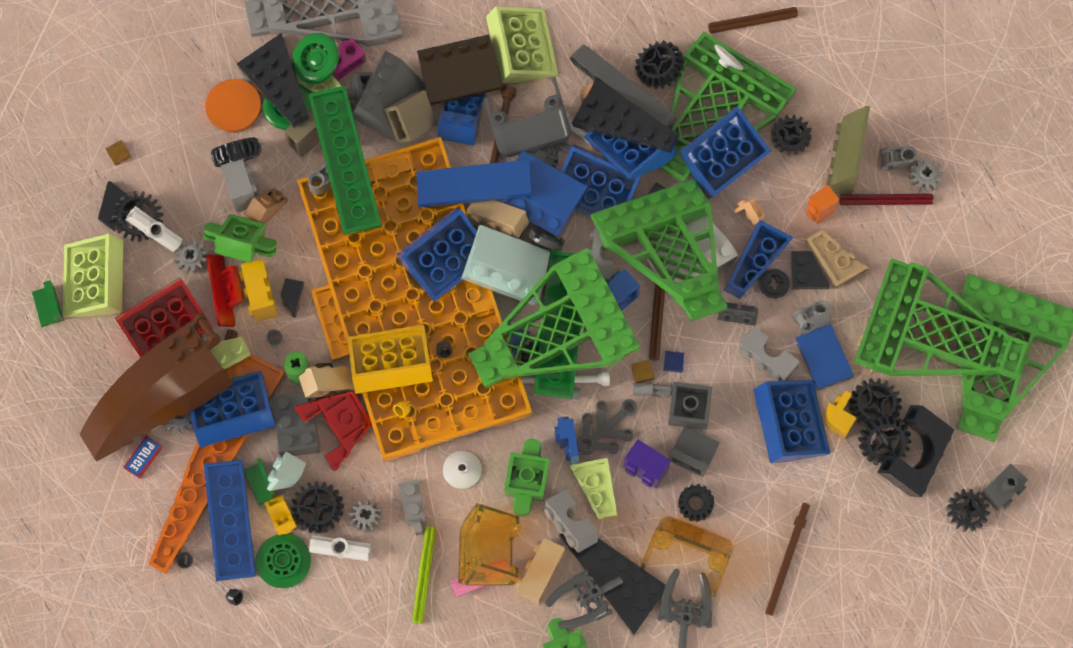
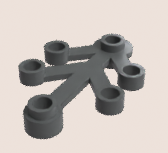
(604, 429)

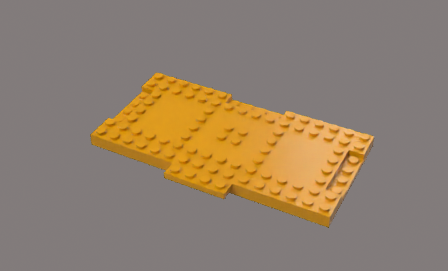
(376, 294)

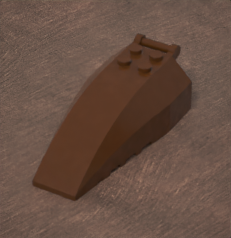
(159, 386)

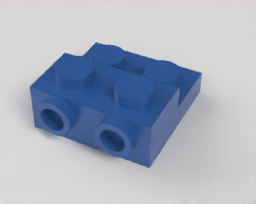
(566, 437)

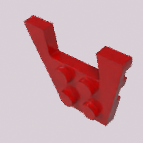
(345, 418)

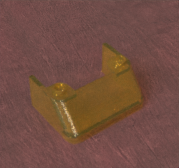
(695, 537)

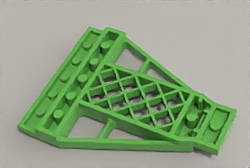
(751, 84)
(667, 212)
(595, 307)
(1025, 317)
(891, 322)

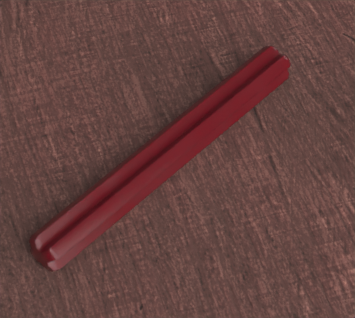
(886, 199)

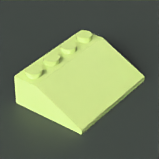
(521, 44)
(93, 277)

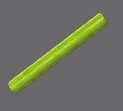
(424, 575)

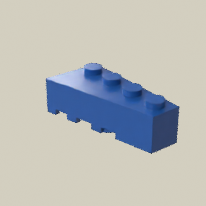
(759, 252)

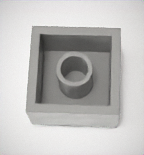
(239, 184)

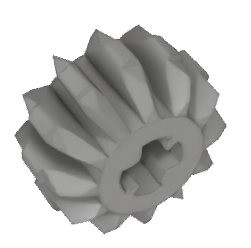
(371, 510)

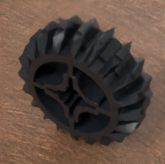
(651, 60)
(241, 149)
(120, 212)
(870, 390)
(891, 436)
(326, 507)

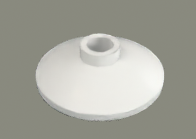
(727, 59)
(466, 478)

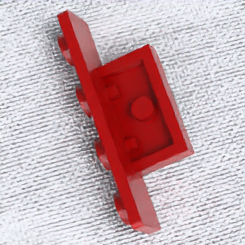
(225, 289)

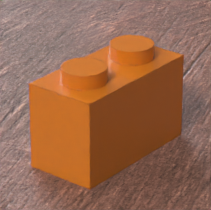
(822, 204)

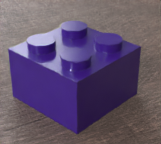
(646, 464)

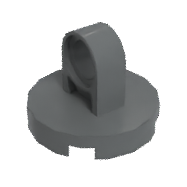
(545, 239)

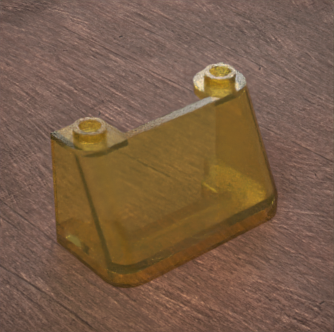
(487, 548)

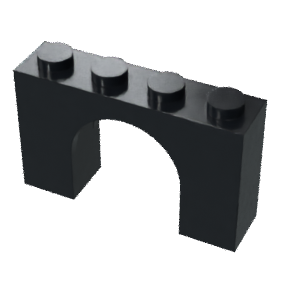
(934, 436)

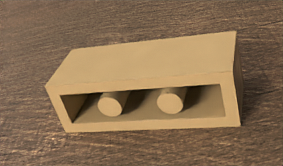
(498, 217)
(326, 381)
(540, 570)

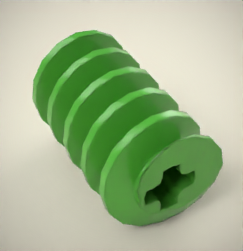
(295, 365)

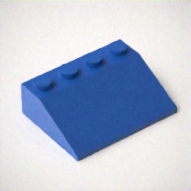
(724, 152)
(629, 157)
(604, 181)
(553, 196)
(440, 254)
(234, 411)
(791, 420)

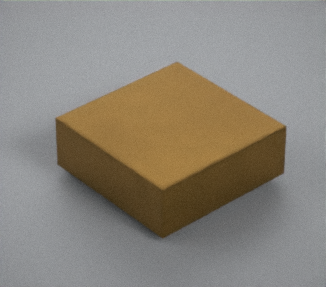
(118, 152)
(642, 371)

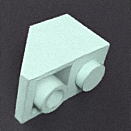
(286, 472)

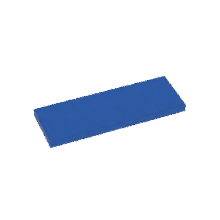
(474, 183)
(229, 520)

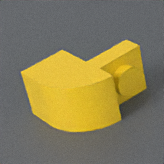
(838, 419)
(280, 515)

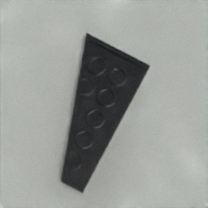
(275, 78)
(617, 117)
(639, 589)

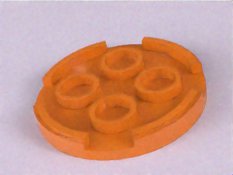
(233, 105)

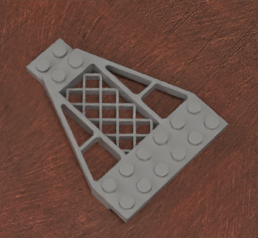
(377, 18)

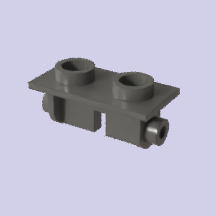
(746, 315)

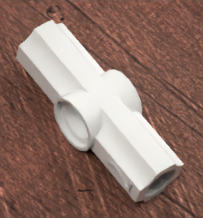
(145, 222)
(327, 546)

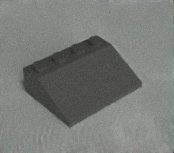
(387, 84)

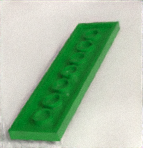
(344, 160)
(559, 383)

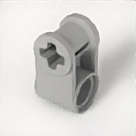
(894, 158)
(322, 176)
(814, 316)

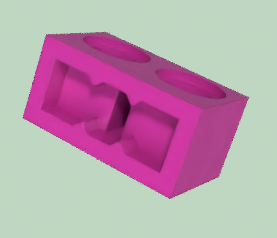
(348, 62)

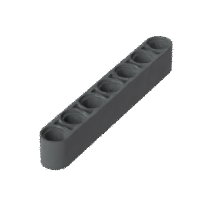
(597, 67)

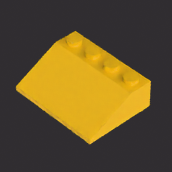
(389, 359)

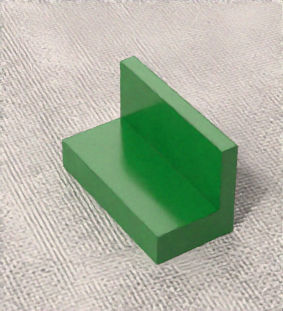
(47, 304)
(258, 480)

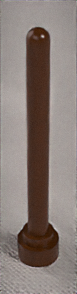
(508, 94)

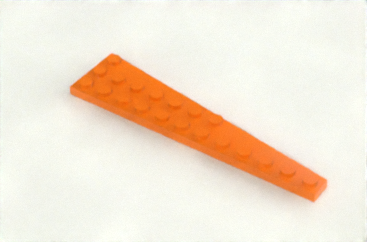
(192, 494)

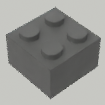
(690, 405)

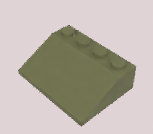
(848, 151)

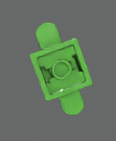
(240, 238)
(527, 477)
(562, 638)

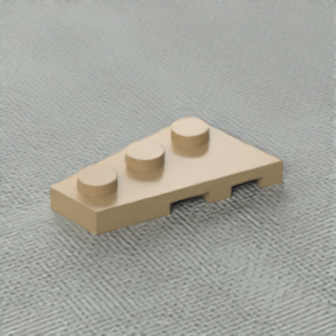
(835, 261)

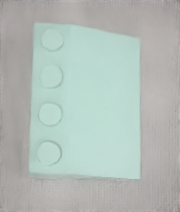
(505, 264)

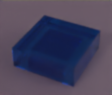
(673, 361)

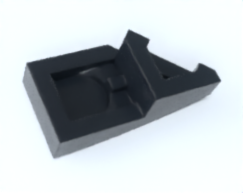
(291, 295)

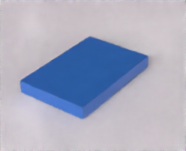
(824, 357)

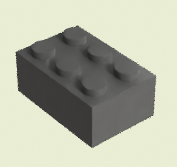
(292, 433)

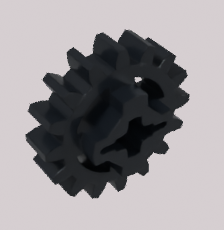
(794, 142)
(977, 511)

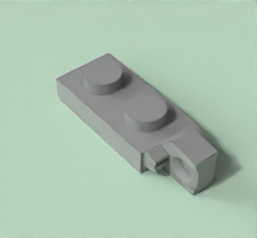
(412, 505)

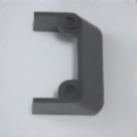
(532, 131)

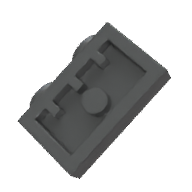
(693, 451)

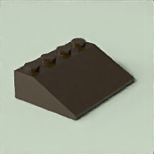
(459, 69)

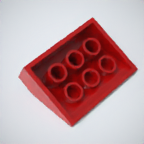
(159, 316)

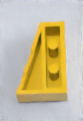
(258, 290)

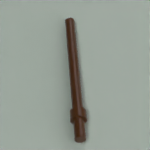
(799, 522)

